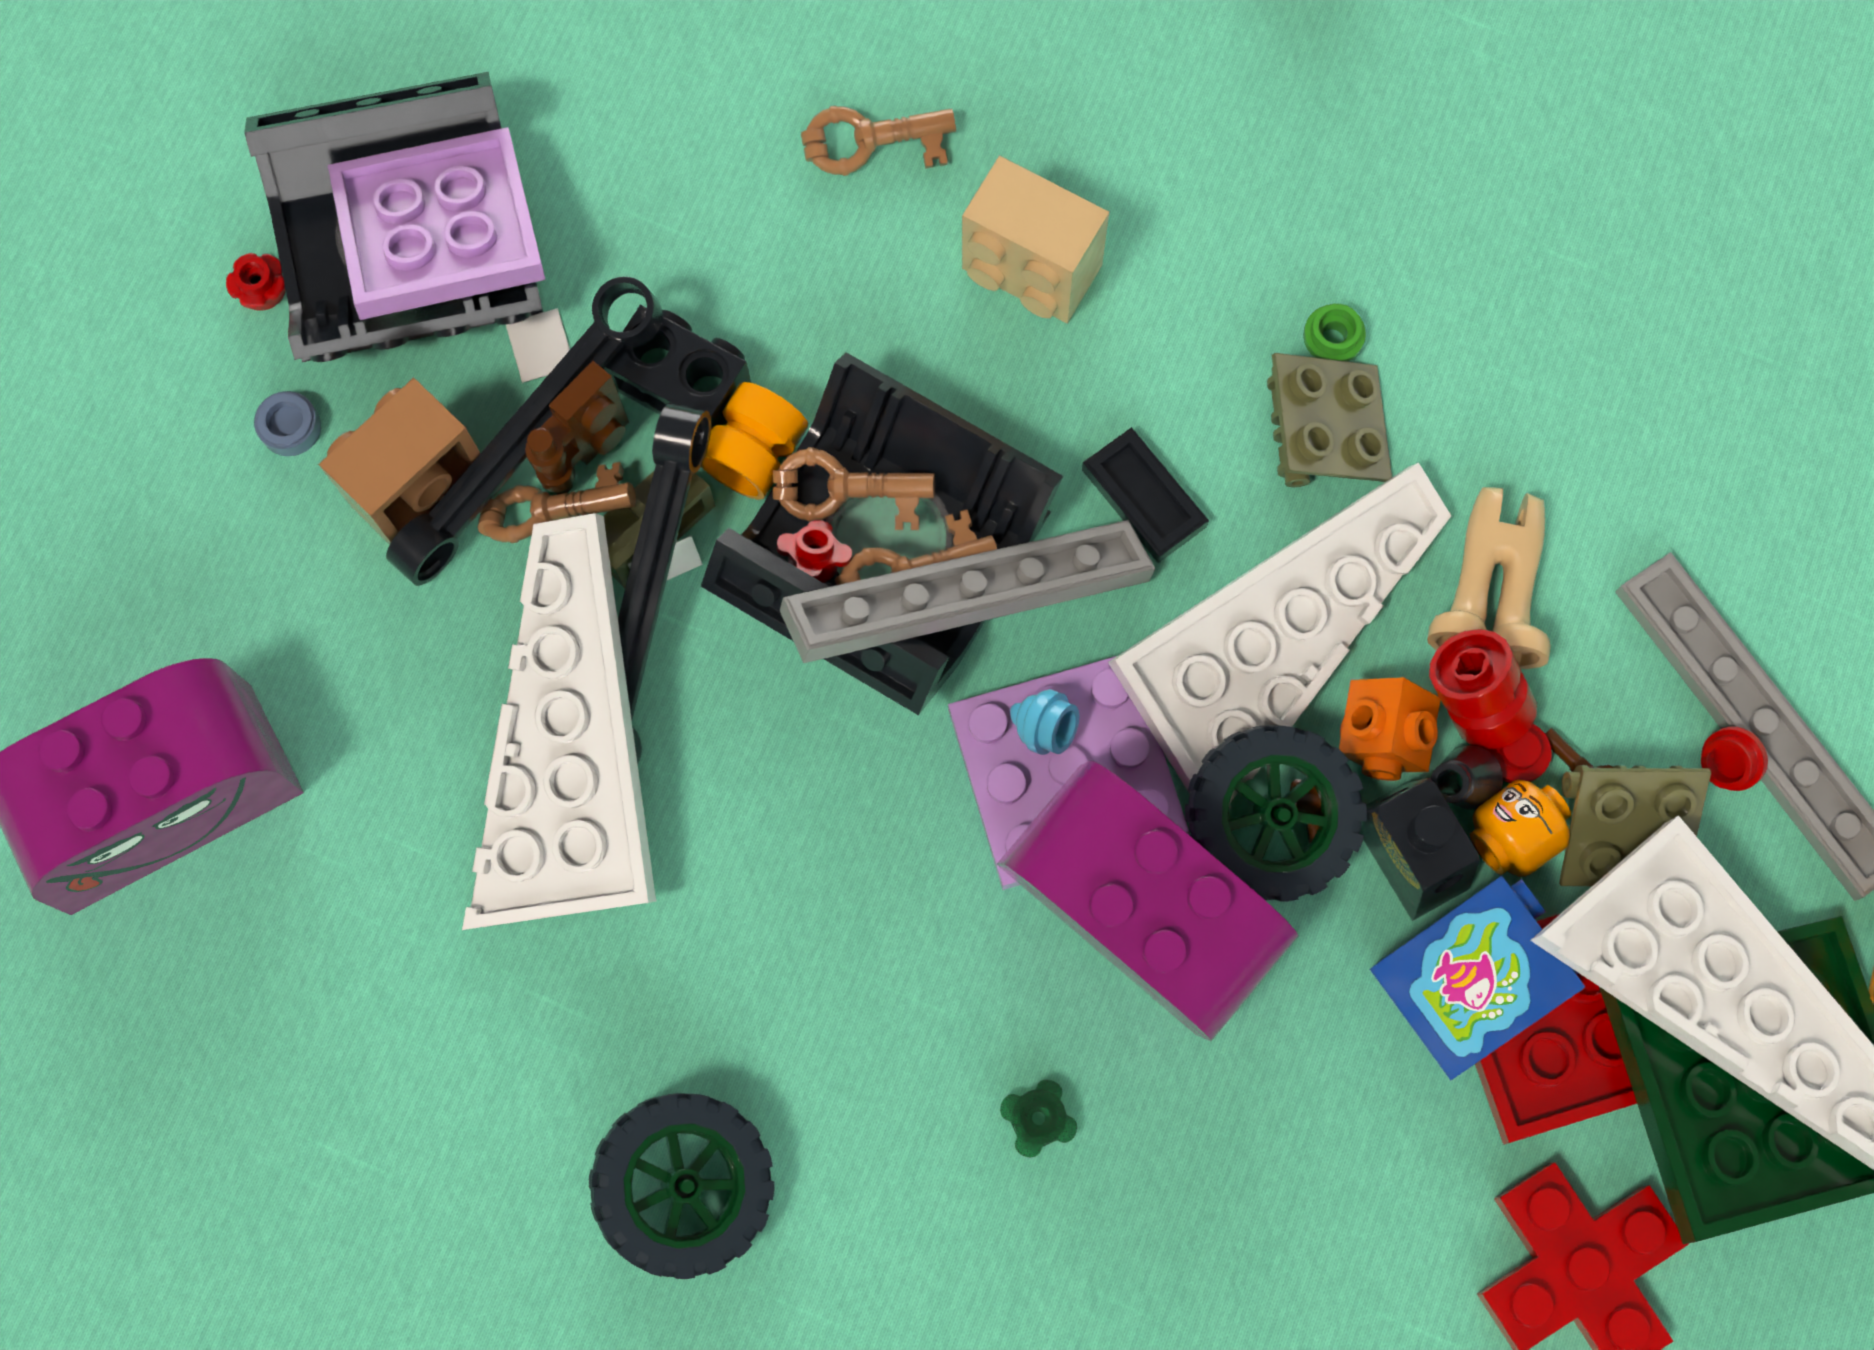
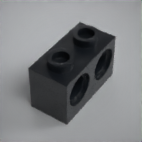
(674, 376)

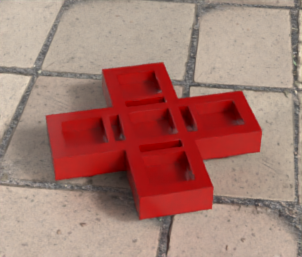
(1581, 1266)

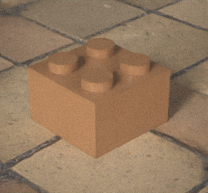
(400, 459)

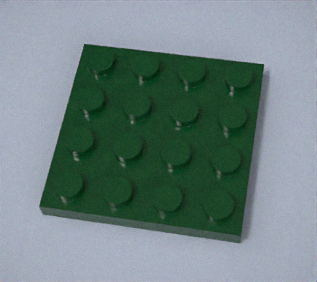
(1722, 1145)

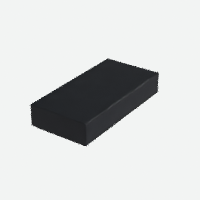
(1145, 494)

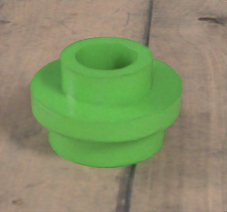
(1338, 318)

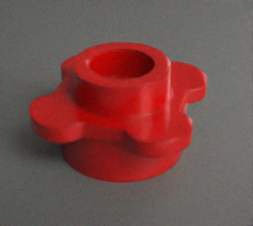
(815, 550)

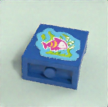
(1477, 976)

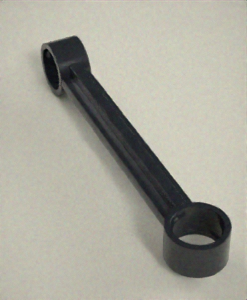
(678, 452)
(431, 539)

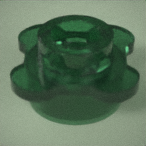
(1057, 1123)

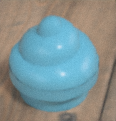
(1046, 722)

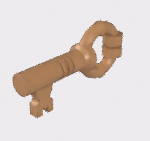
(869, 135)
(842, 485)
(605, 497)
(964, 544)

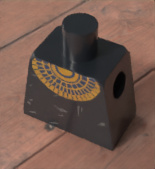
(1420, 846)

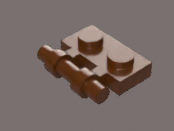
(584, 423)

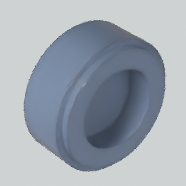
(287, 423)

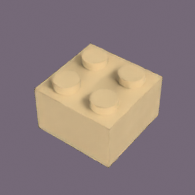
(1033, 240)

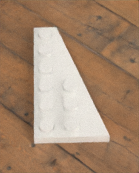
(564, 766)

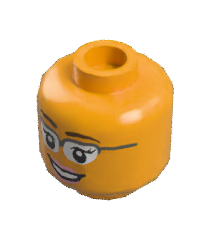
(1521, 828)

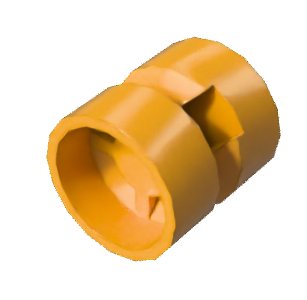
(755, 435)

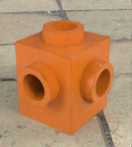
(1389, 727)

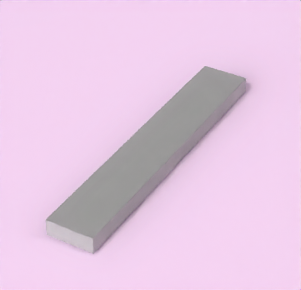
(964, 590)
(1743, 696)

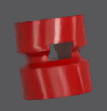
(1483, 689)

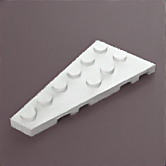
(1280, 628)
(1711, 970)

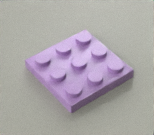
(434, 223)
(1017, 784)

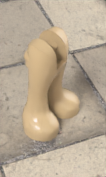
(1519, 553)

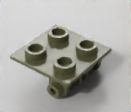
(1328, 420)
(1621, 809)

